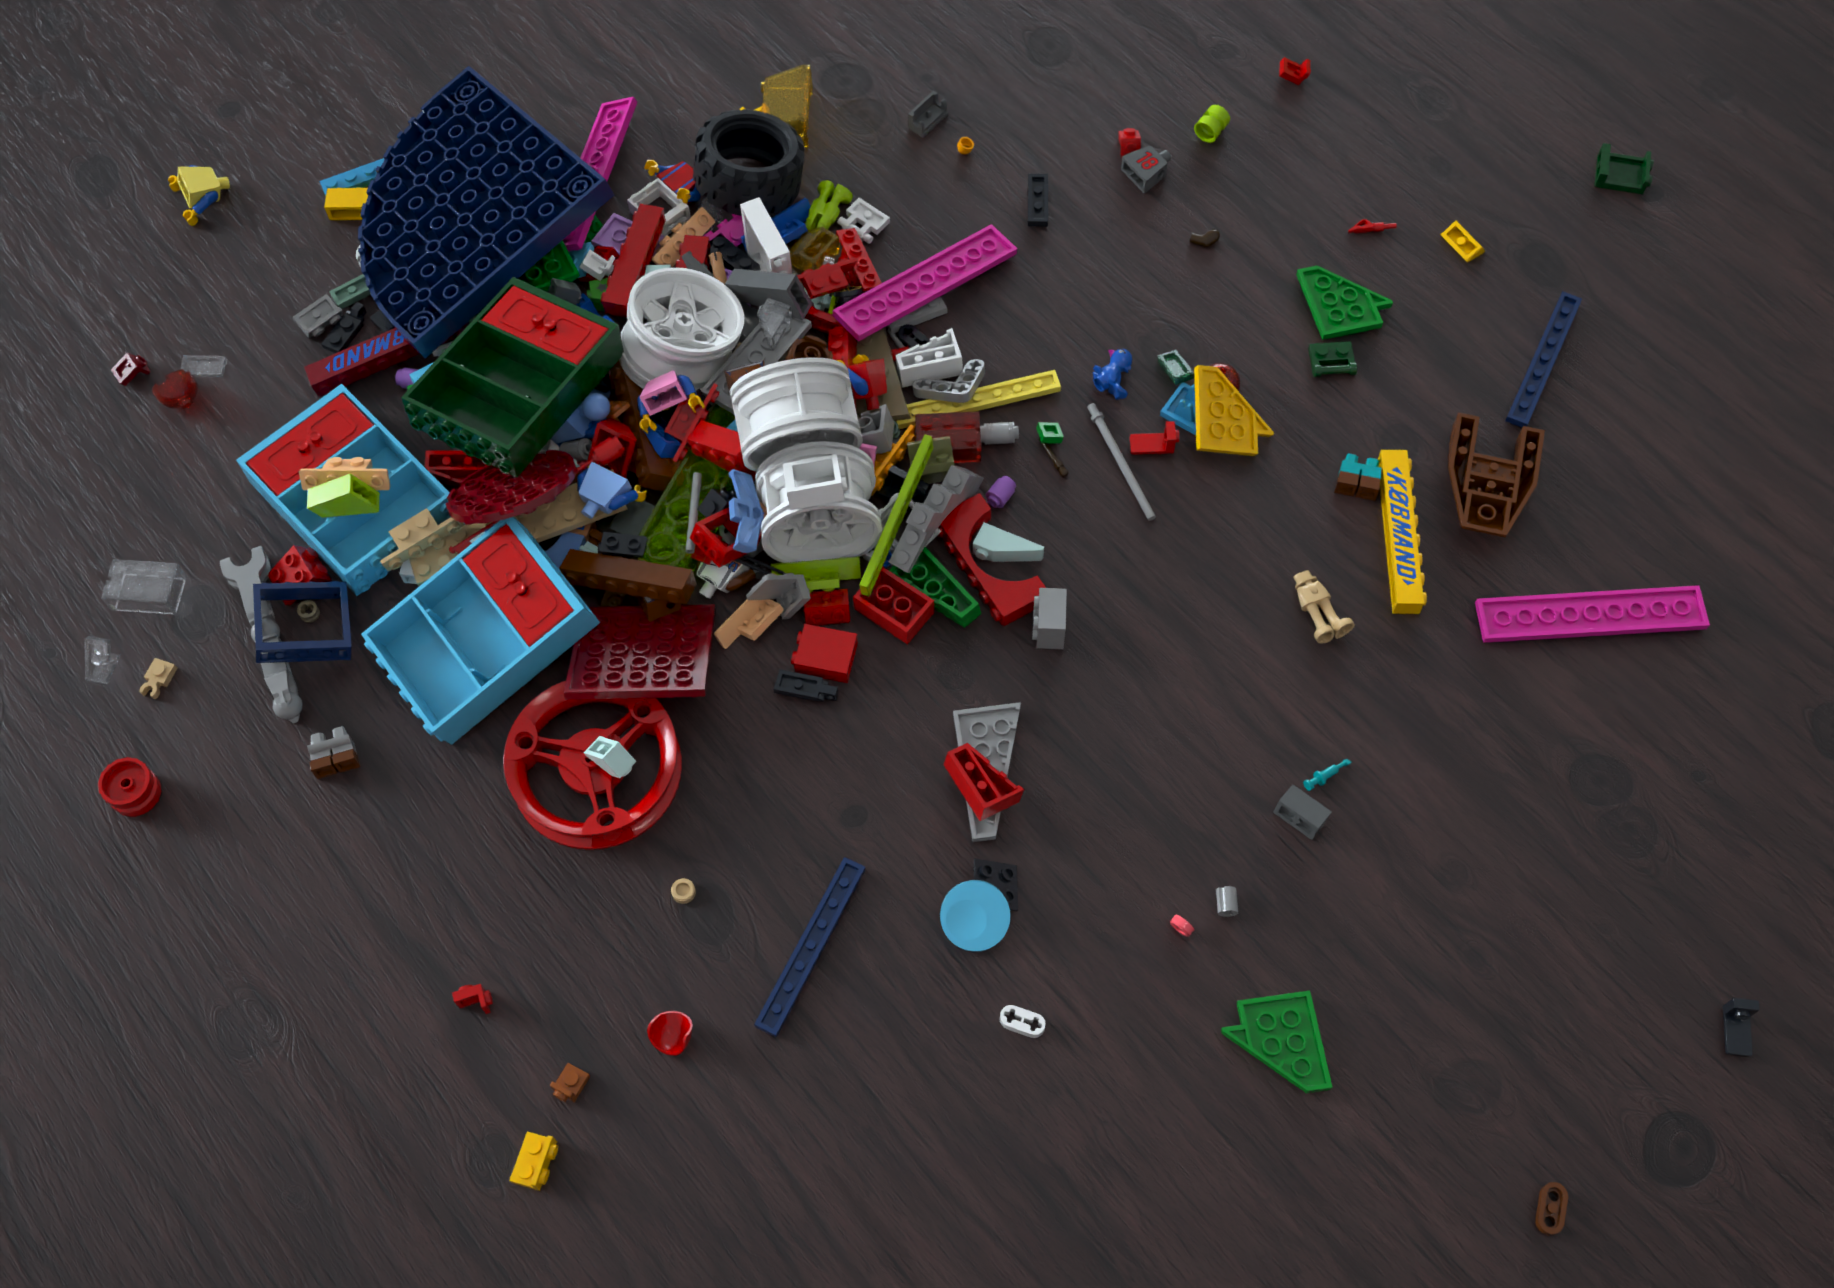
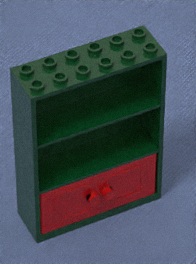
(513, 376)

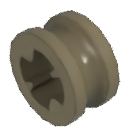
(308, 618)

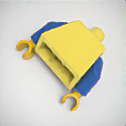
(199, 189)

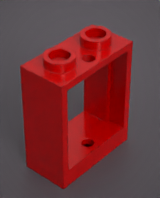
(705, 538)

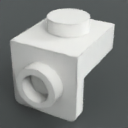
(596, 265)

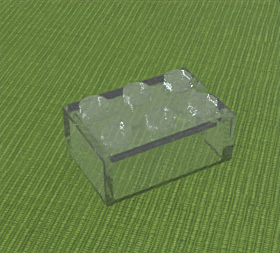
(144, 586)

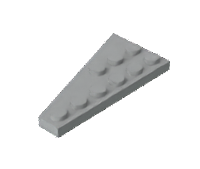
(992, 734)

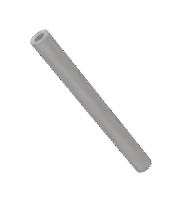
(693, 513)

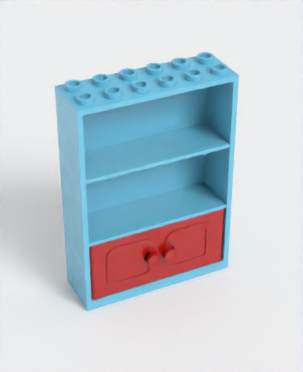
(347, 430)
(479, 630)

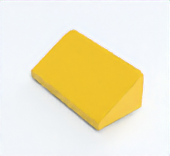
(1462, 242)

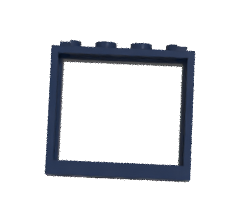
(301, 650)

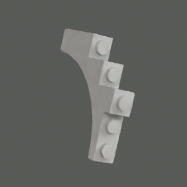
(927, 516)

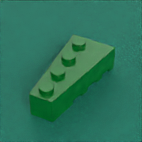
(937, 583)

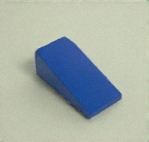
(662, 442)

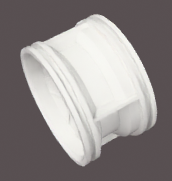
(793, 406)
(822, 530)

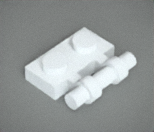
(866, 215)

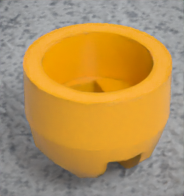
(965, 145)

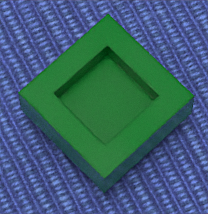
(1049, 432)

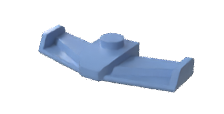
(745, 511)

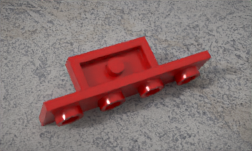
(863, 272)
(826, 278)
(685, 421)

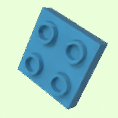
(1182, 408)

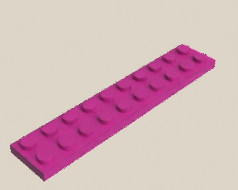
(602, 151)
(924, 282)
(1591, 614)

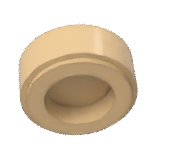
(683, 891)

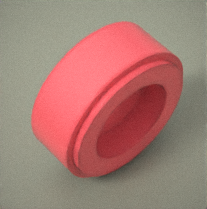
(1182, 925)

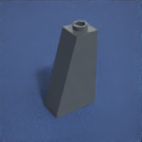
(757, 286)

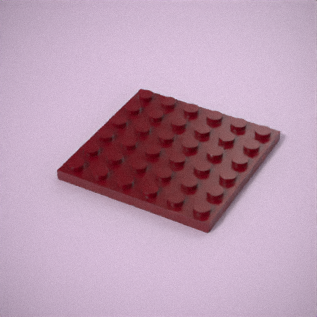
(642, 658)

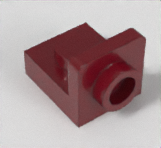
(129, 367)

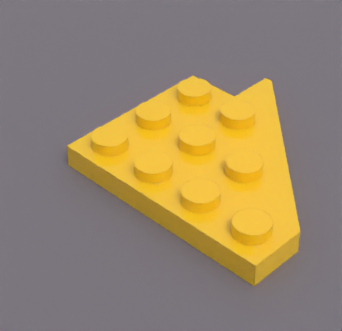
(1224, 416)

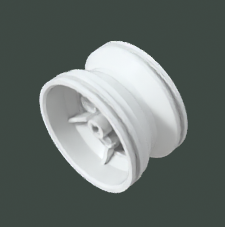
(679, 324)

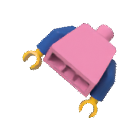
(664, 393)

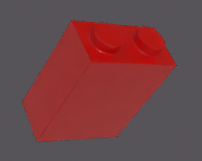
(825, 653)

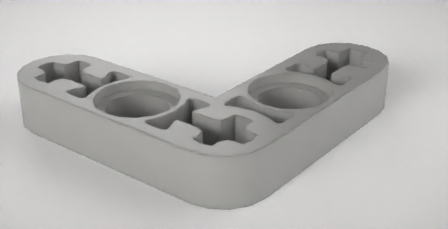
(958, 391)

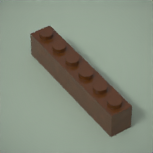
(628, 576)

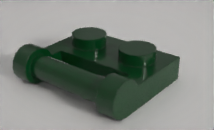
(1332, 354)

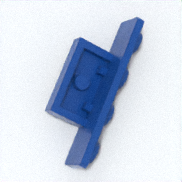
(790, 222)

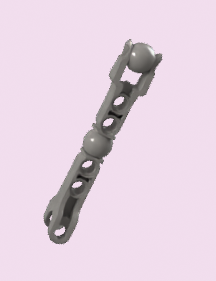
(277, 675)

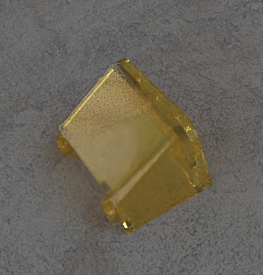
(788, 98)

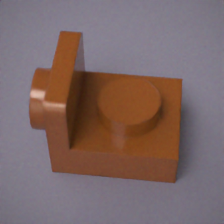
(569, 1083)

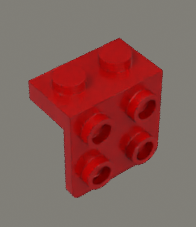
(299, 566)

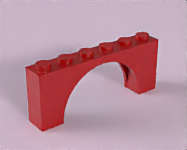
(1005, 598)

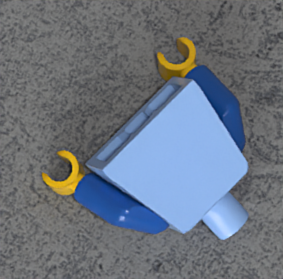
(605, 490)

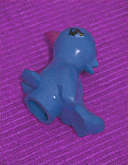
(1110, 375)

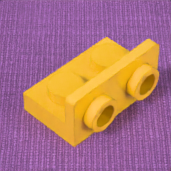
(533, 1161)

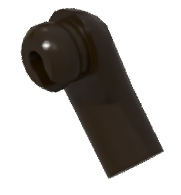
(1206, 239)

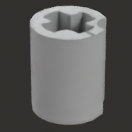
(1227, 901)

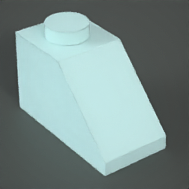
(610, 756)

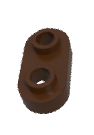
(1552, 1209)

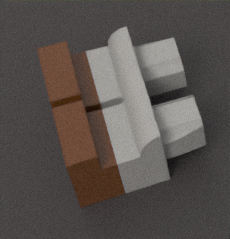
(332, 753)

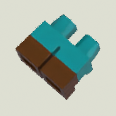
(1368, 475)

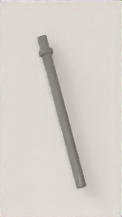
(1097, 417)

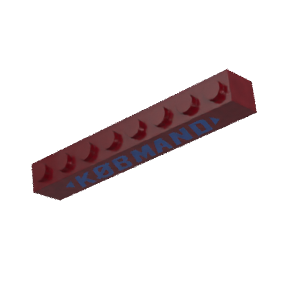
(362, 360)

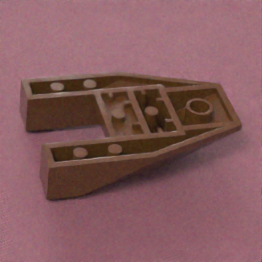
(1490, 488)

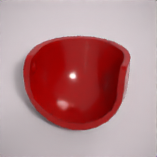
(670, 1032)

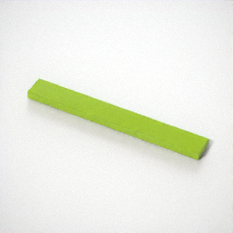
(896, 516)

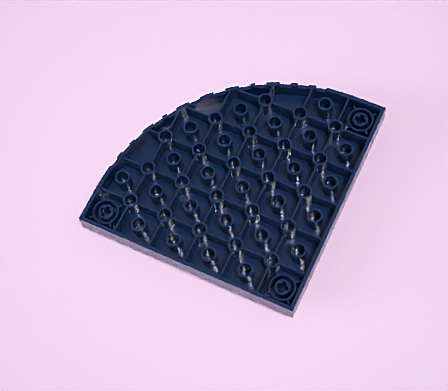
(466, 207)

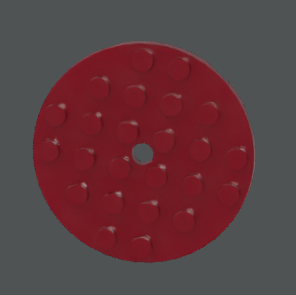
(495, 496)

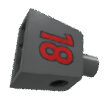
(1145, 167)

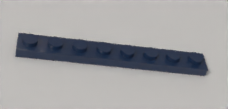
(1543, 360)
(809, 947)

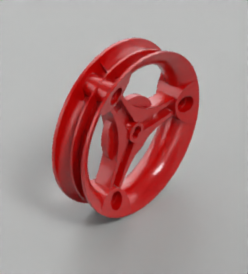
(586, 776)

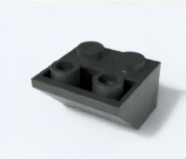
(628, 521)

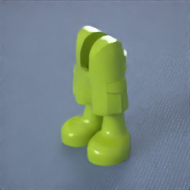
(825, 214)

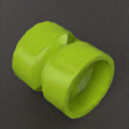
(1212, 123)

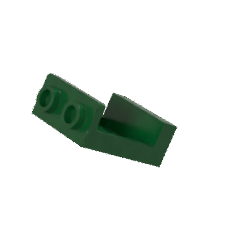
(1623, 171)

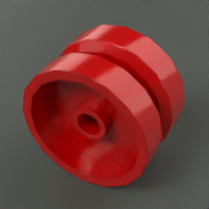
(129, 787)

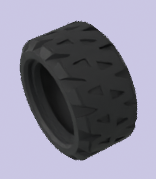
(749, 136)

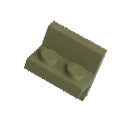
(939, 460)

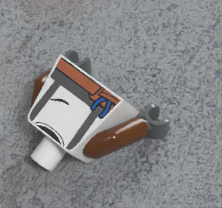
(726, 577)

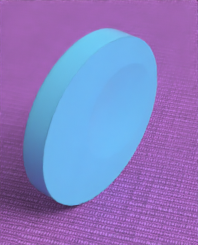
(975, 915)

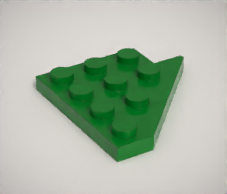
(1340, 304)
(1285, 1037)

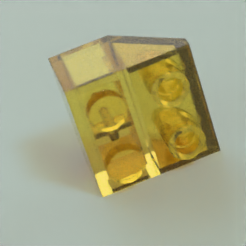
(812, 248)

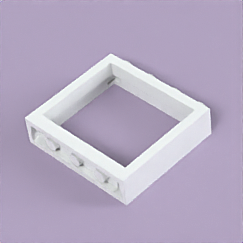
(763, 239)

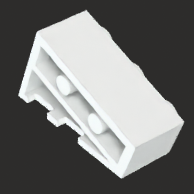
(933, 360)

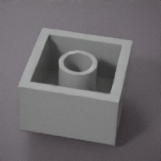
(1049, 618)

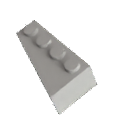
(877, 429)

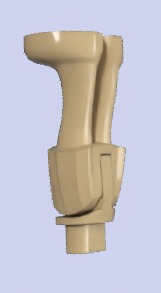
(1314, 596)

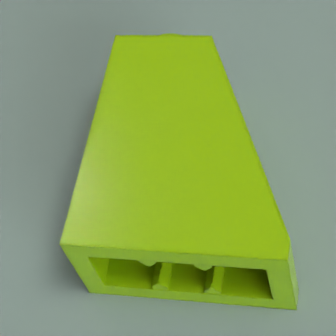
(343, 497)

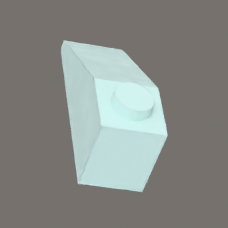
(1002, 546)

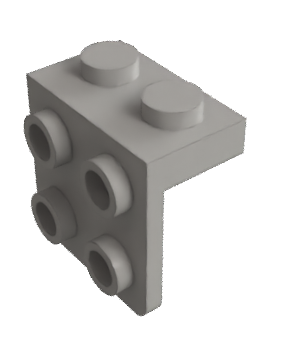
(787, 589)

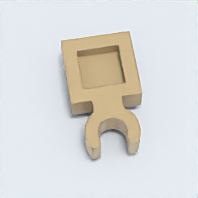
(157, 675)

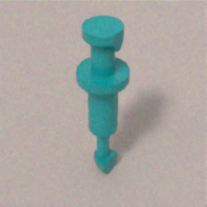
(1321, 777)

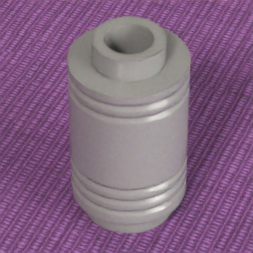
(999, 433)
(578, 449)

